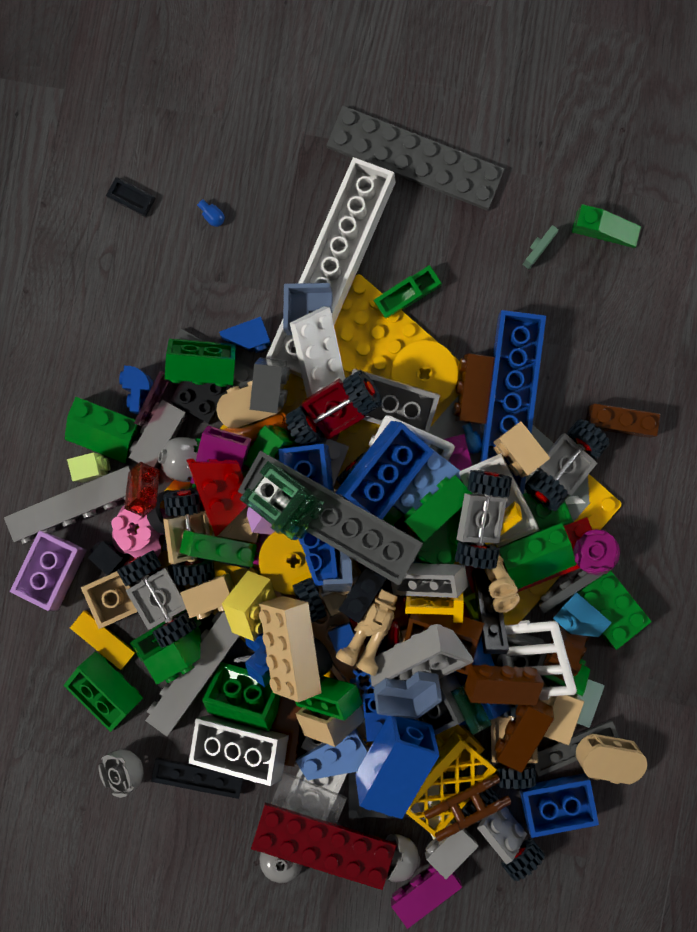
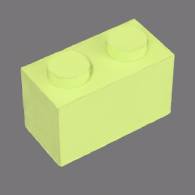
(88, 467)

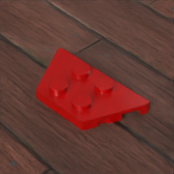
(218, 487)

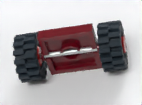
(333, 409)

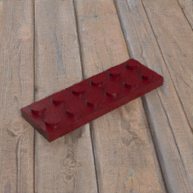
(323, 846)

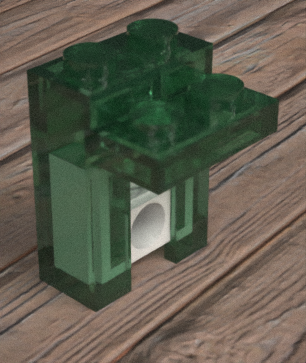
(297, 511)

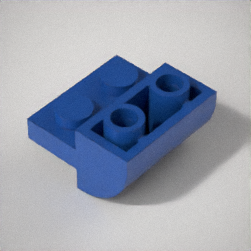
(138, 385)

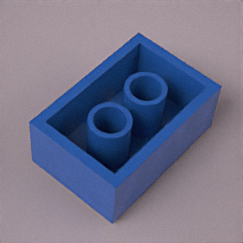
(559, 805)

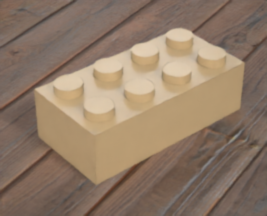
(290, 648)

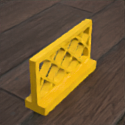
(438, 605)
(448, 753)

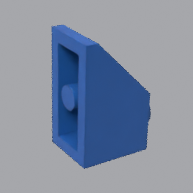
(248, 335)

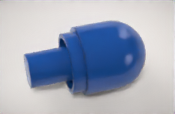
(211, 213)

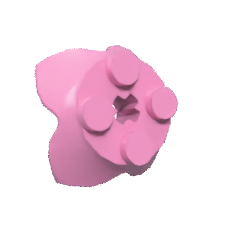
(139, 543)

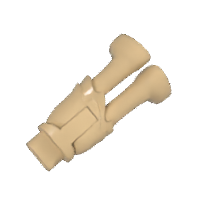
(502, 588)
(374, 622)

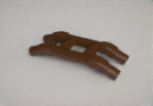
(453, 804)

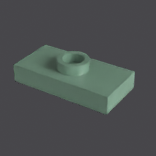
(539, 246)

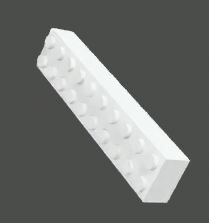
(341, 243)

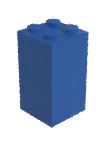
(396, 766)

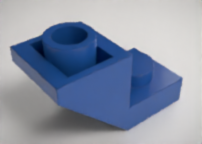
(373, 721)

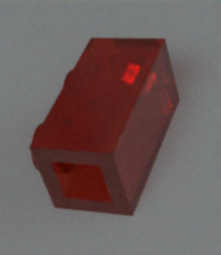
(142, 489)

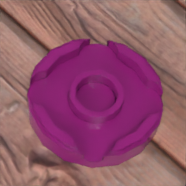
(596, 552)

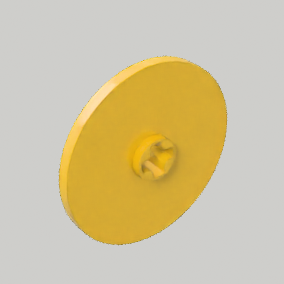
(426, 355)
(274, 562)

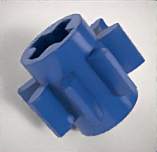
(365, 685)

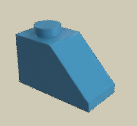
(581, 618)

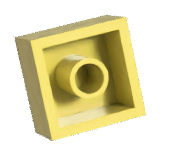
(243, 604)

